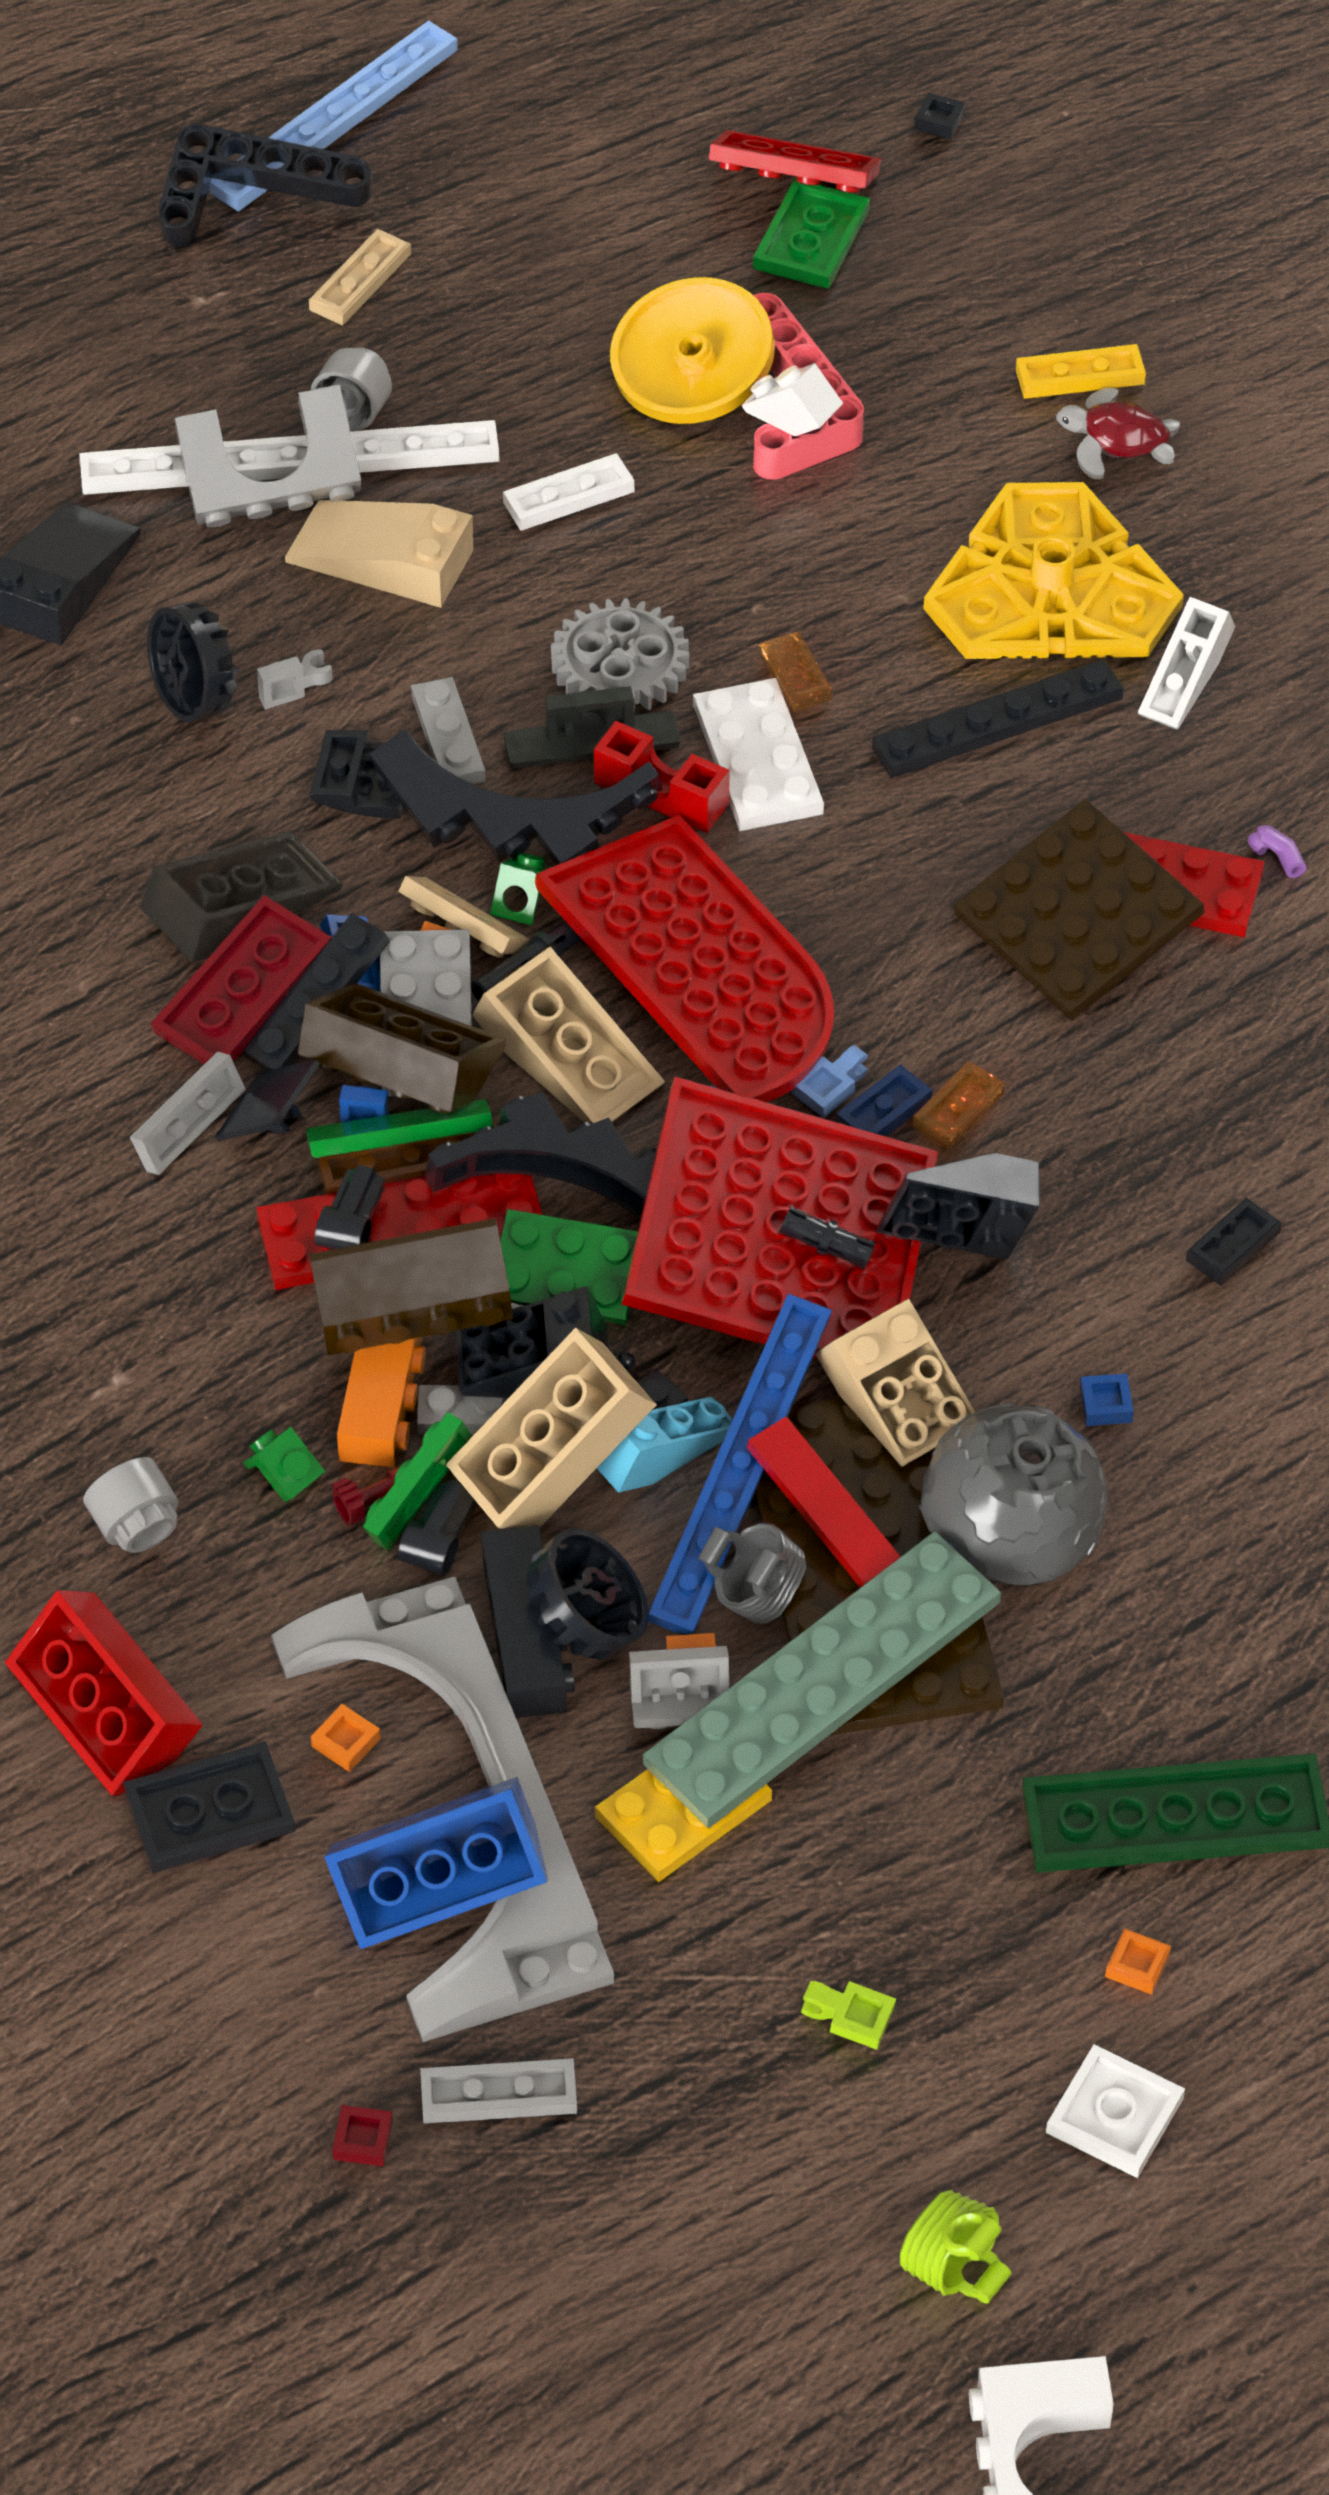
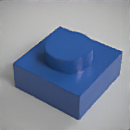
(362, 1103)
(1106, 1399)

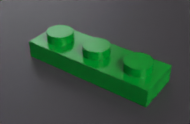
(416, 1481)

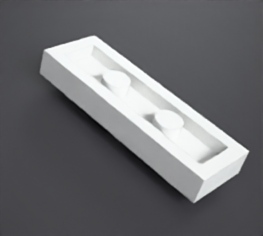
(568, 491)

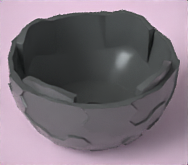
(1011, 1515)

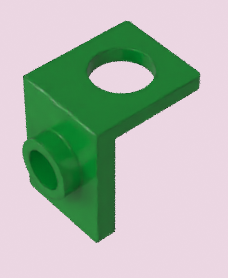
(518, 872)

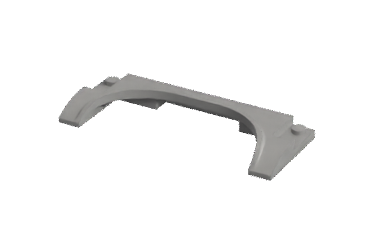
(535, 1941)

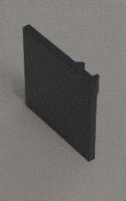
(268, 1101)

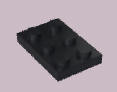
(209, 1807)

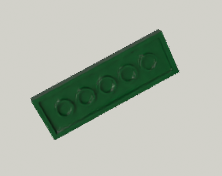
(1176, 1812)

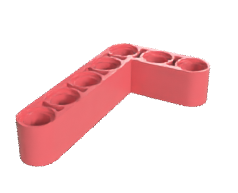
(779, 452)

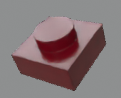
(362, 2135)

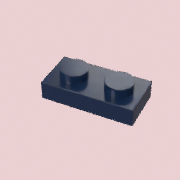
(886, 1103)

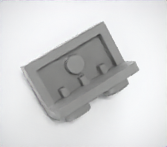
(675, 1684)

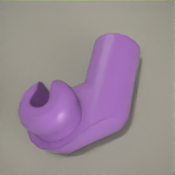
(1283, 846)

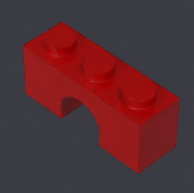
(694, 791)

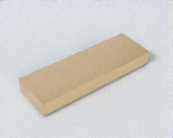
(360, 277)

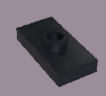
(1233, 1241)

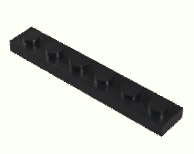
(997, 718)

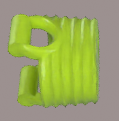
(949, 2237)

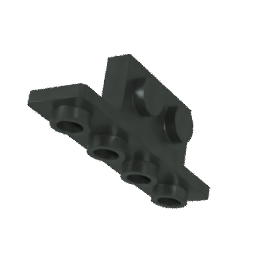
(578, 724)

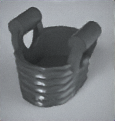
(761, 1573)

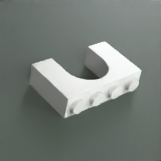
(1032, 2402)

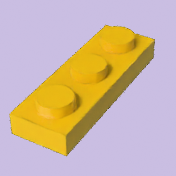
(1080, 371)

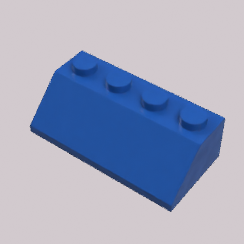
(437, 1863)

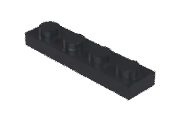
(337, 965)

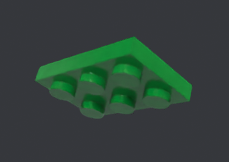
(811, 234)
(562, 1255)

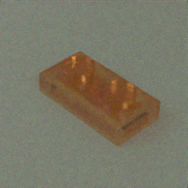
(959, 1105)

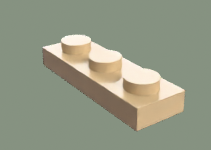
(459, 914)

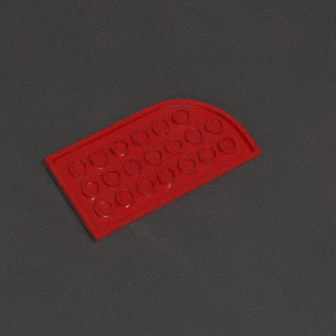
(699, 956)

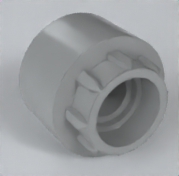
(362, 381)
(133, 1505)

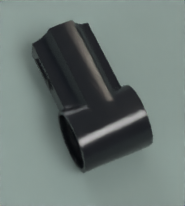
(351, 1213)
(435, 1537)

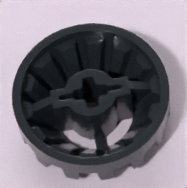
(191, 661)
(596, 1588)

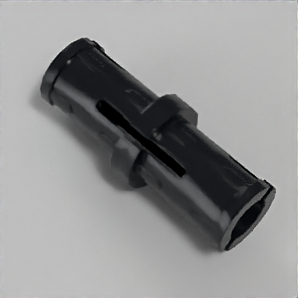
(827, 1237)

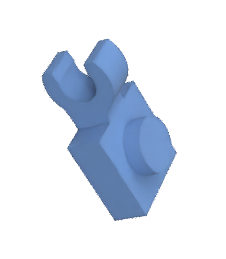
(831, 1083)

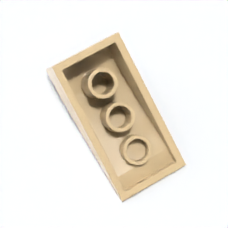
(387, 546)
(567, 1040)

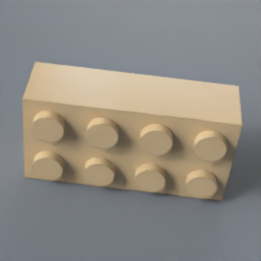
(551, 1433)

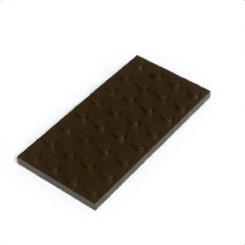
(959, 1675)

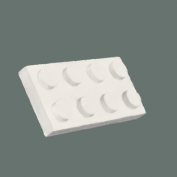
(758, 743)

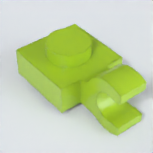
(856, 2014)

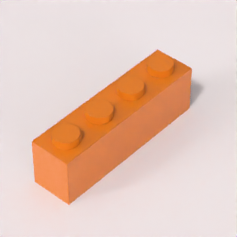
(377, 1403)

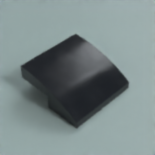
(348, 779)

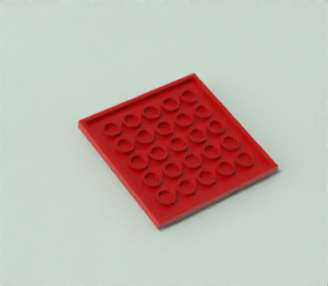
(719, 1199)

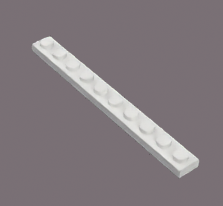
(283, 455)

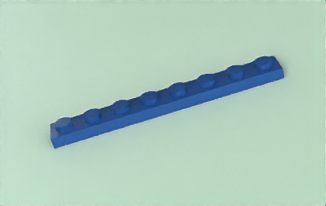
(735, 1470)

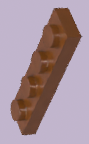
(389, 1162)

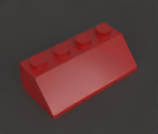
(102, 1690)

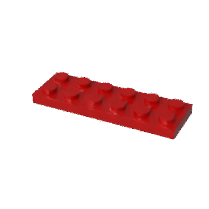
(403, 1210)

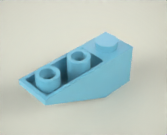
(665, 1443)

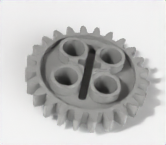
(621, 650)

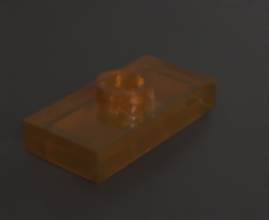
(795, 671)

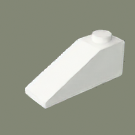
(1187, 663)

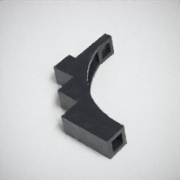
(507, 824)
(537, 1144)

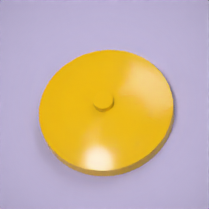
(692, 350)

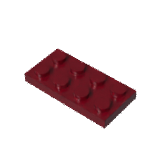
(240, 983)

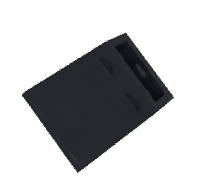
(966, 1204)
(503, 1355)

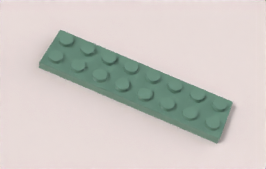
(821, 1679)

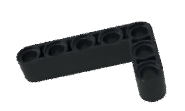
(254, 172)

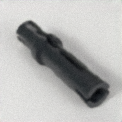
(562, 935)

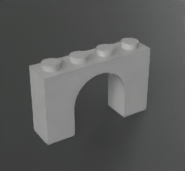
(224, 493)

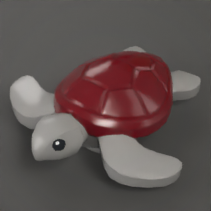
(1116, 431)

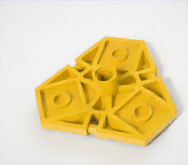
(1051, 578)

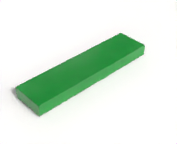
(396, 1129)

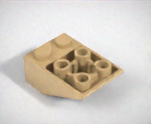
(896, 1382)

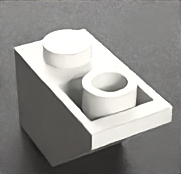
(794, 400)

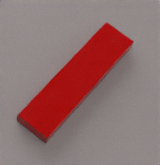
(822, 1501)

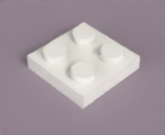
(1115, 2111)

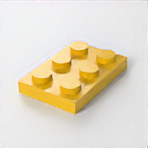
(661, 1828)

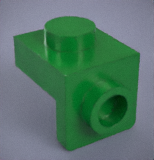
(284, 1462)

